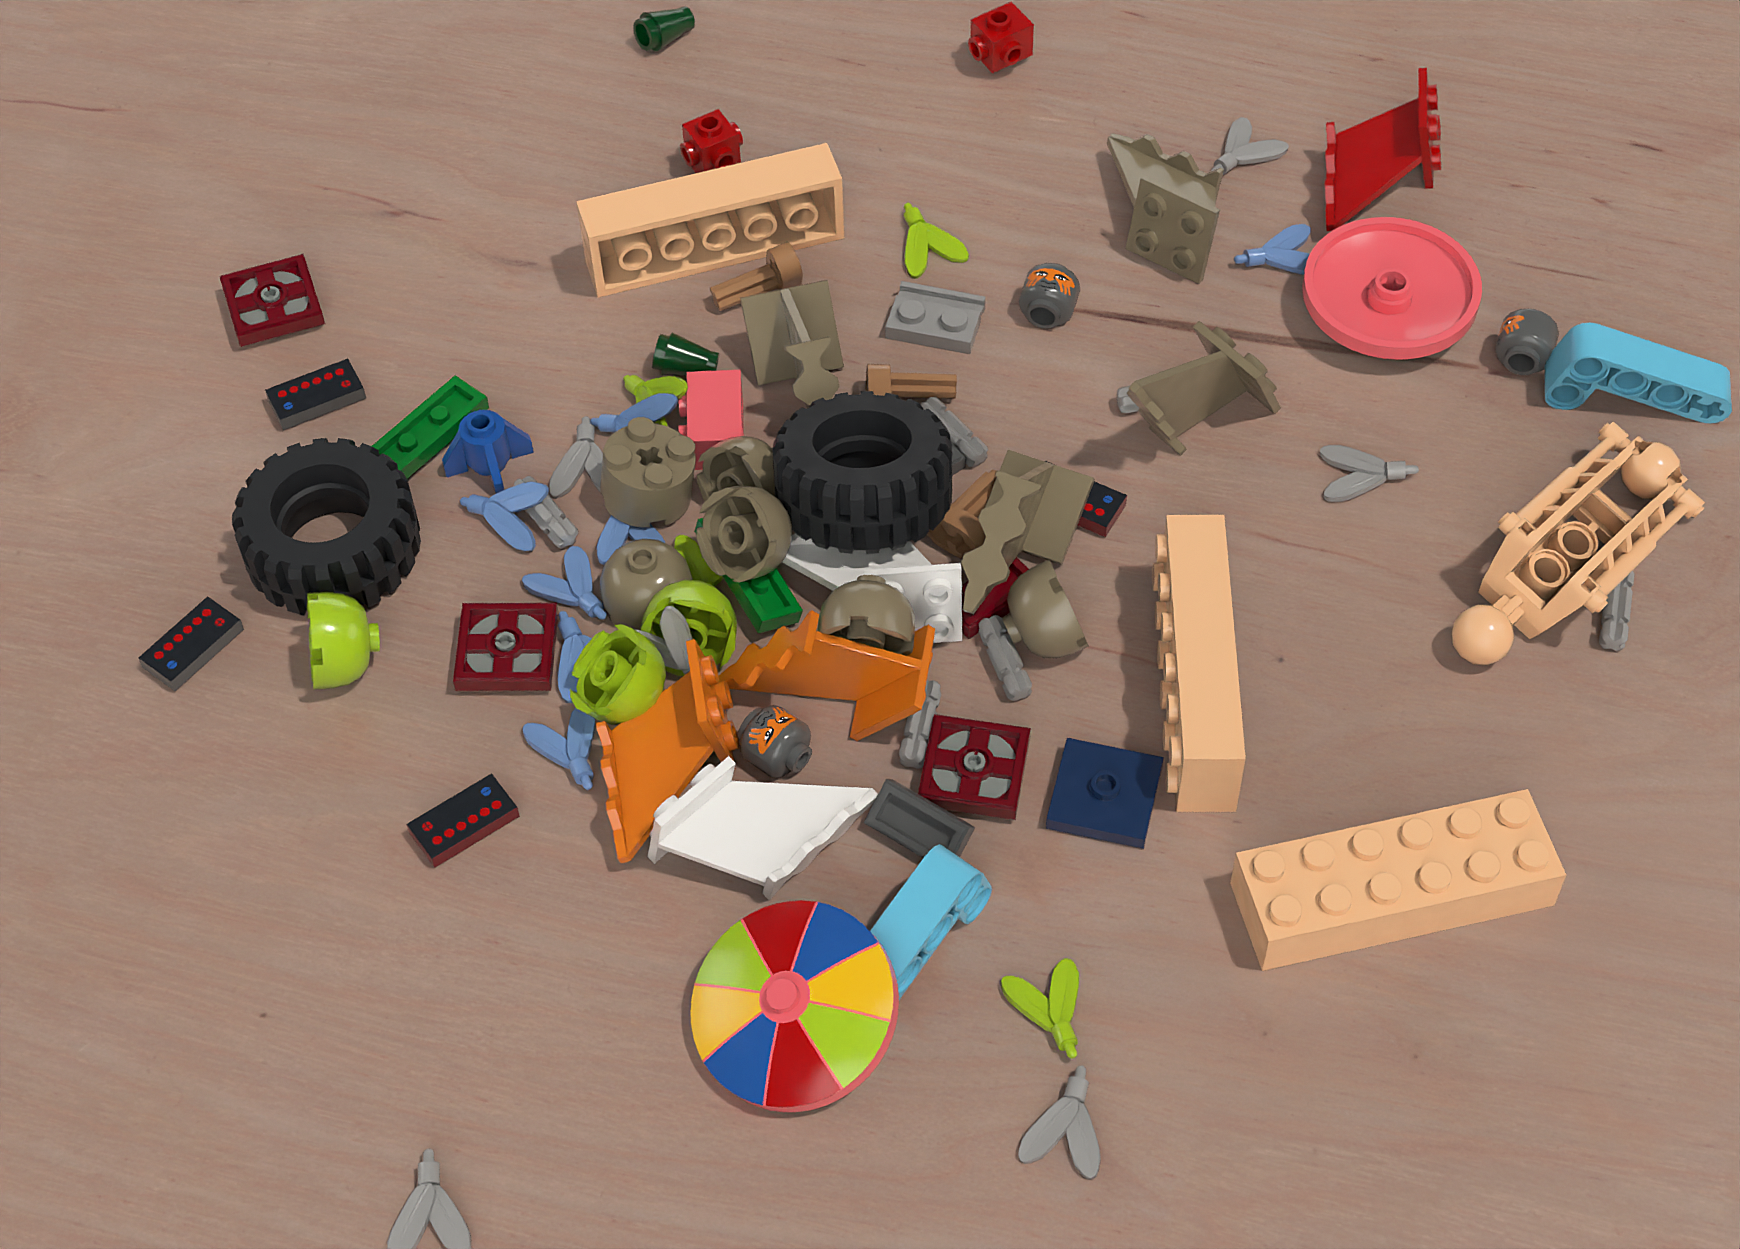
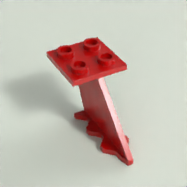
(1380, 152)

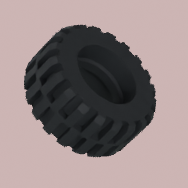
(863, 471)
(316, 483)

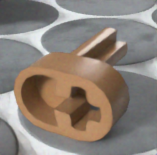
(781, 272)
(921, 385)
(961, 528)

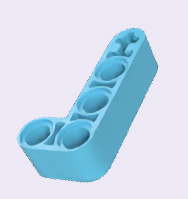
(1637, 370)
(926, 910)

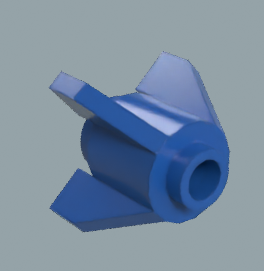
(485, 446)

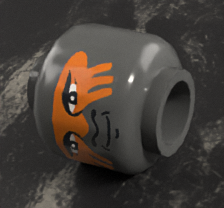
(1049, 295)
(1526, 341)
(775, 741)

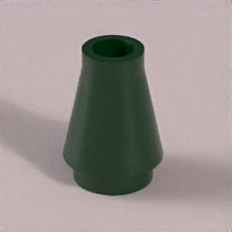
(661, 27)
(678, 356)

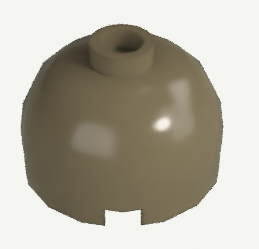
(737, 463)
(744, 532)
(636, 575)
(1043, 614)
(870, 615)

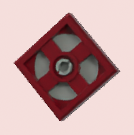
(272, 300)
(506, 647)
(975, 766)

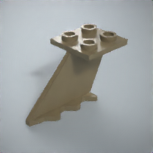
(1171, 204)
(793, 337)
(1193, 391)
(1028, 511)

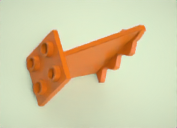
(827, 666)
(664, 749)

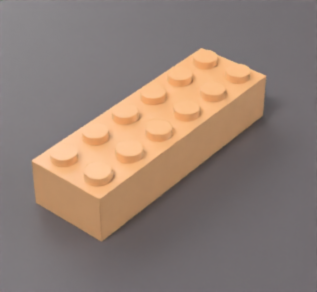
(711, 219)
(1198, 664)
(1396, 879)

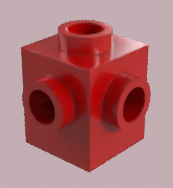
(1001, 37)
(711, 142)

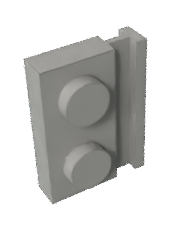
(935, 317)

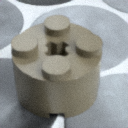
(647, 473)

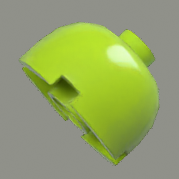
(706, 612)
(339, 639)
(618, 676)

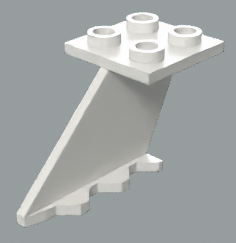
(930, 588)
(754, 826)

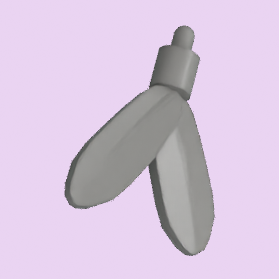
(1240, 151)
(580, 456)
(1367, 472)
(675, 634)
(1069, 1117)
(430, 1203)

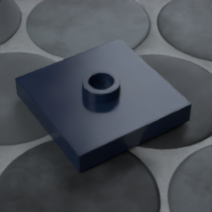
(1104, 793)

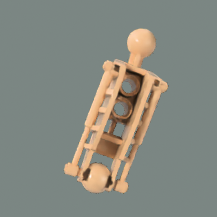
(1540, 542)

